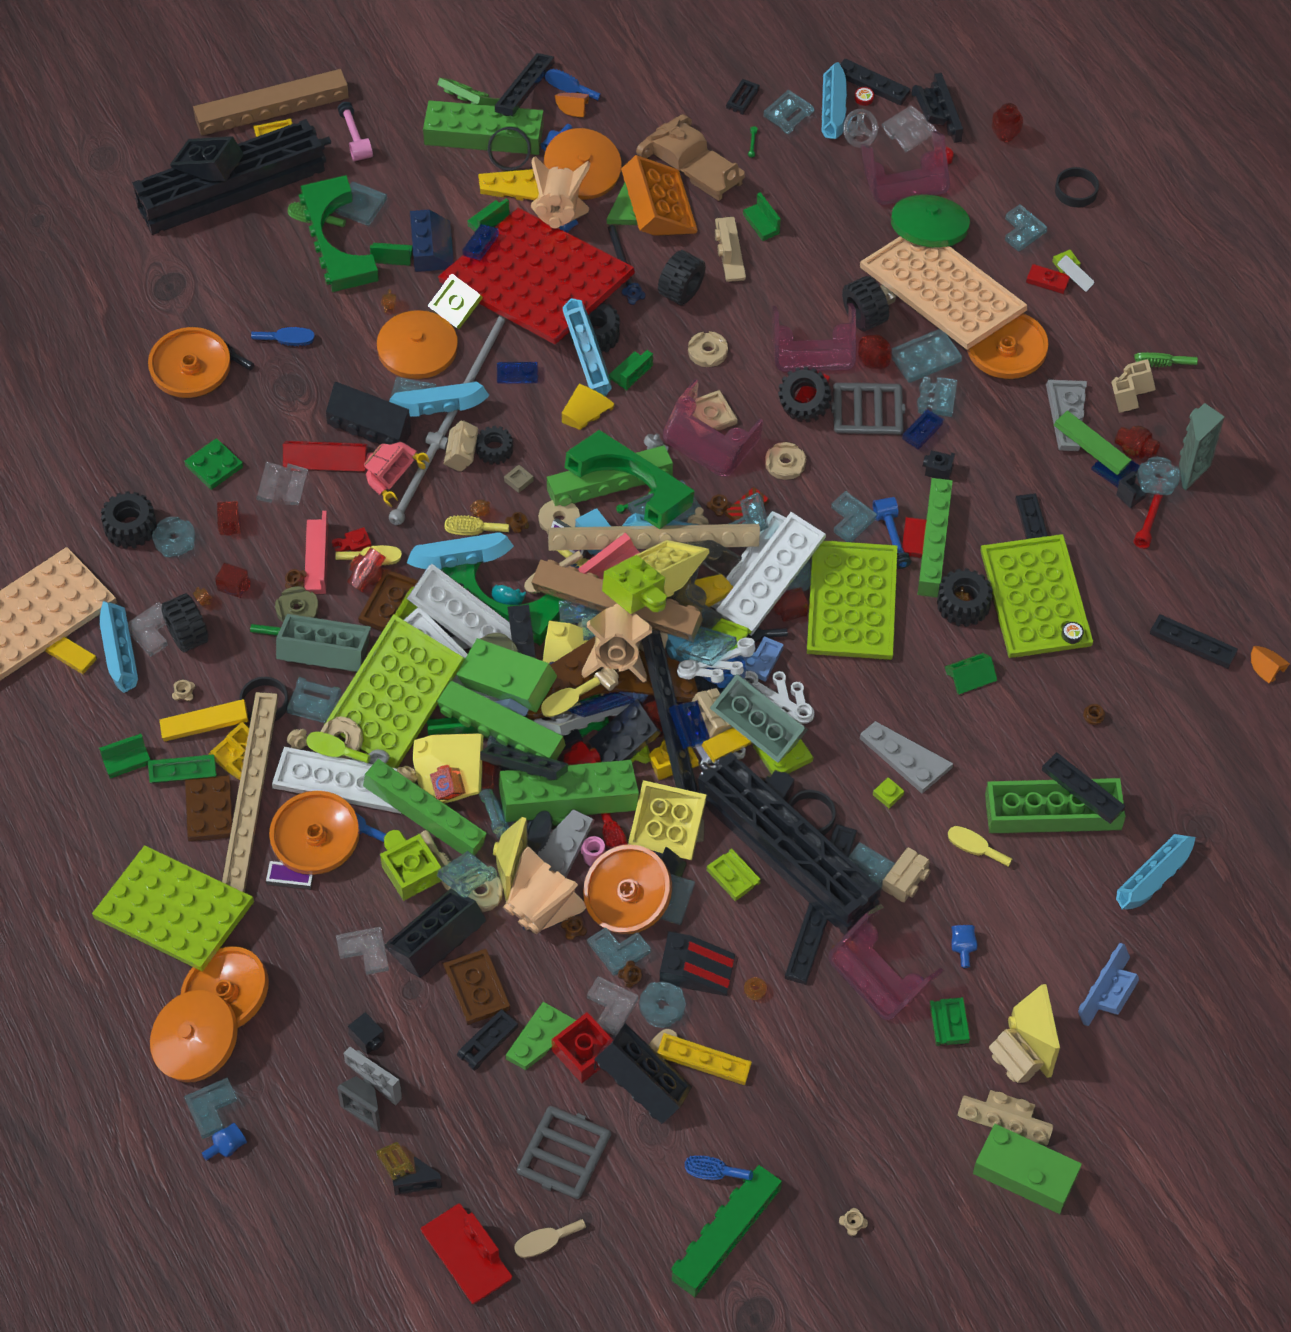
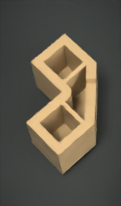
(1134, 381)

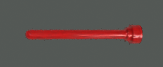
(1143, 537)

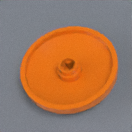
(581, 145)
(417, 344)
(1012, 350)
(189, 362)
(314, 832)
(627, 889)
(235, 977)
(193, 1036)

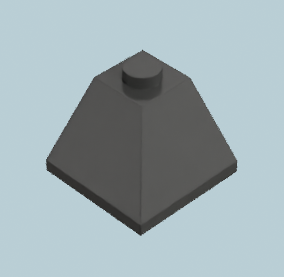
(360, 1100)

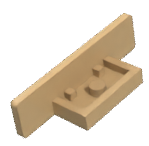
(729, 249)
(1008, 1113)

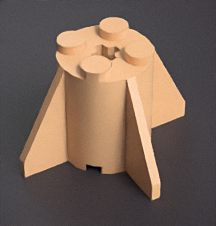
(558, 193)
(617, 641)
(540, 895)

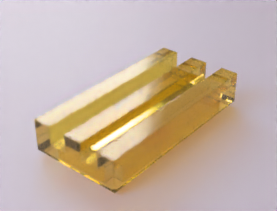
(398, 1168)

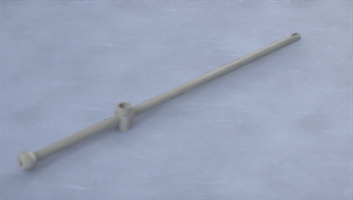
(437, 439)

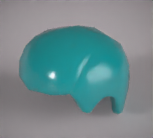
(507, 595)

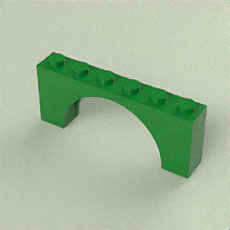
(341, 269)
(605, 453)
(541, 610)

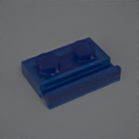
(689, 724)

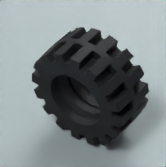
(494, 435)

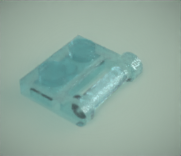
(784, 107)
(311, 706)
(494, 811)
(464, 868)

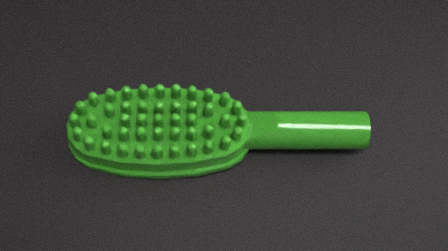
(296, 211)
(1167, 359)

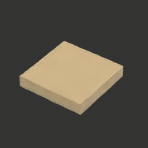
(714, 411)

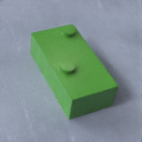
(506, 674)
(1027, 1168)

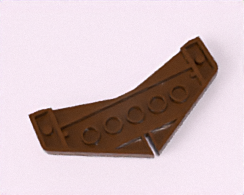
(570, 676)

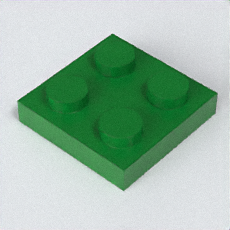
(213, 464)

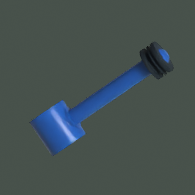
(887, 510)

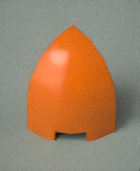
(572, 103)
(1267, 663)

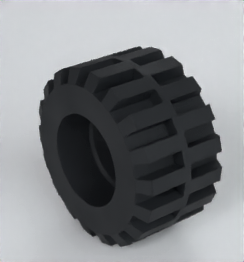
(681, 277)
(868, 301)
(609, 321)
(816, 405)
(128, 506)
(964, 611)
(184, 622)

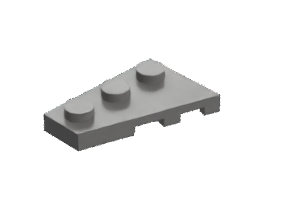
(566, 842)
(380, 1078)

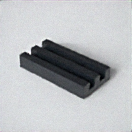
(737, 107)

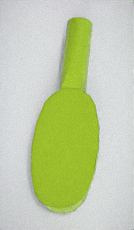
(333, 747)

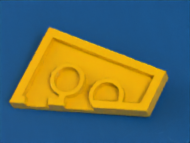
(510, 183)
(715, 587)

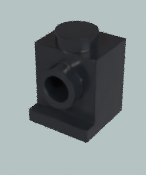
(938, 465)

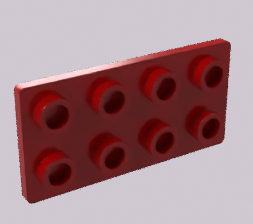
(467, 1252)

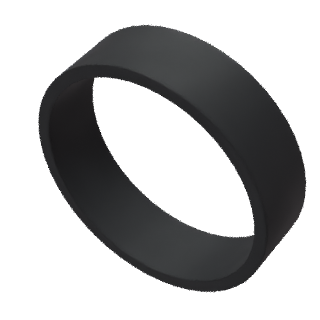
(490, 152)
(1078, 172)
(261, 681)
(813, 794)

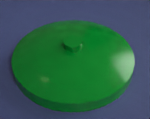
(930, 221)

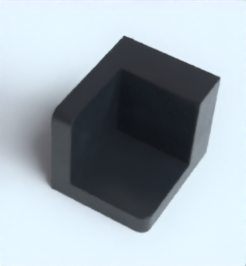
(1129, 491)

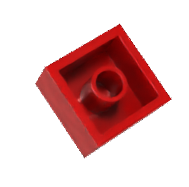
(579, 1046)

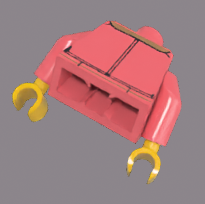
(388, 465)

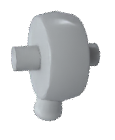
(653, 441)

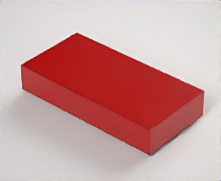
(914, 536)

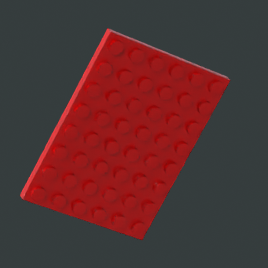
(536, 272)

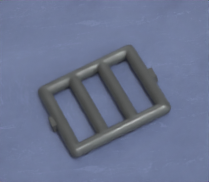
(858, 427)
(584, 1173)

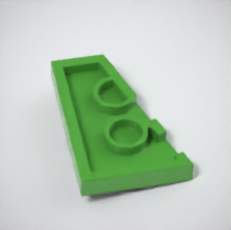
(466, 93)
(622, 210)
(537, 1035)

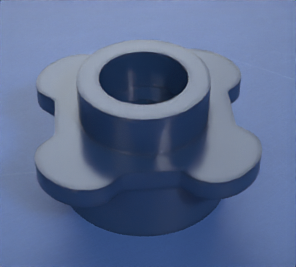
(634, 287)

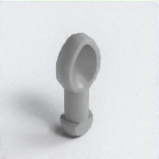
(377, 754)

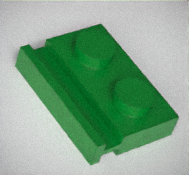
(949, 1021)

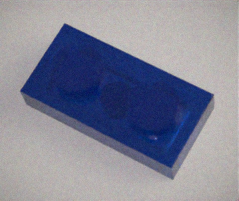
(480, 242)
(517, 372)
(922, 429)

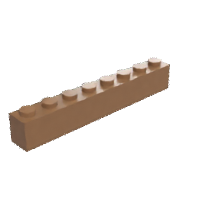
(271, 102)
(587, 591)

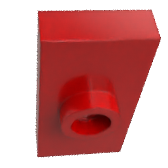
(1048, 279)

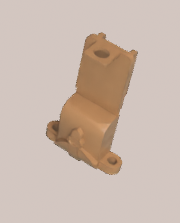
(687, 151)

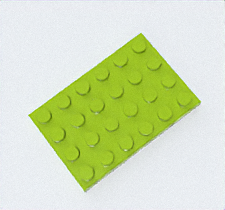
(1034, 594)
(852, 600)
(397, 688)
(173, 908)

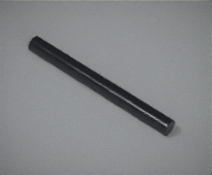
(618, 248)

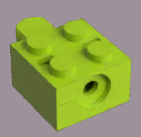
(635, 585)
(409, 864)

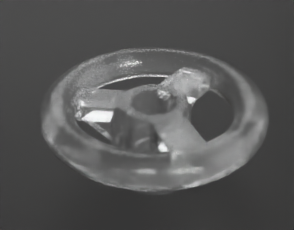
(851, 129)

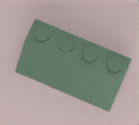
(1199, 443)
(322, 642)
(758, 718)

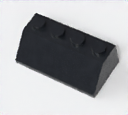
(367, 416)
(436, 932)
(643, 1073)

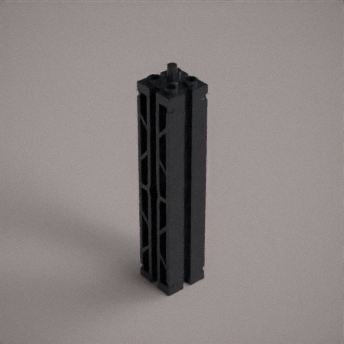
(267, 164)
(788, 842)

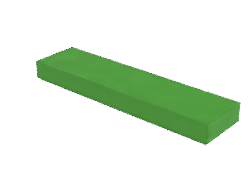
(1092, 442)

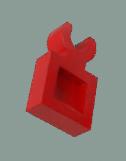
(354, 541)

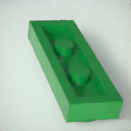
(182, 768)

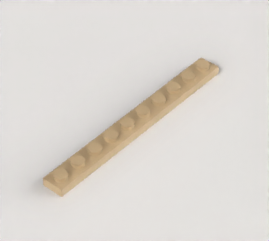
(648, 536)
(250, 790)

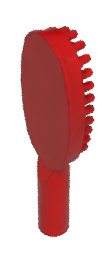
(612, 833)

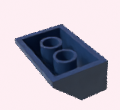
(431, 241)

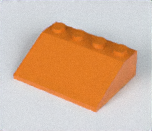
(658, 198)

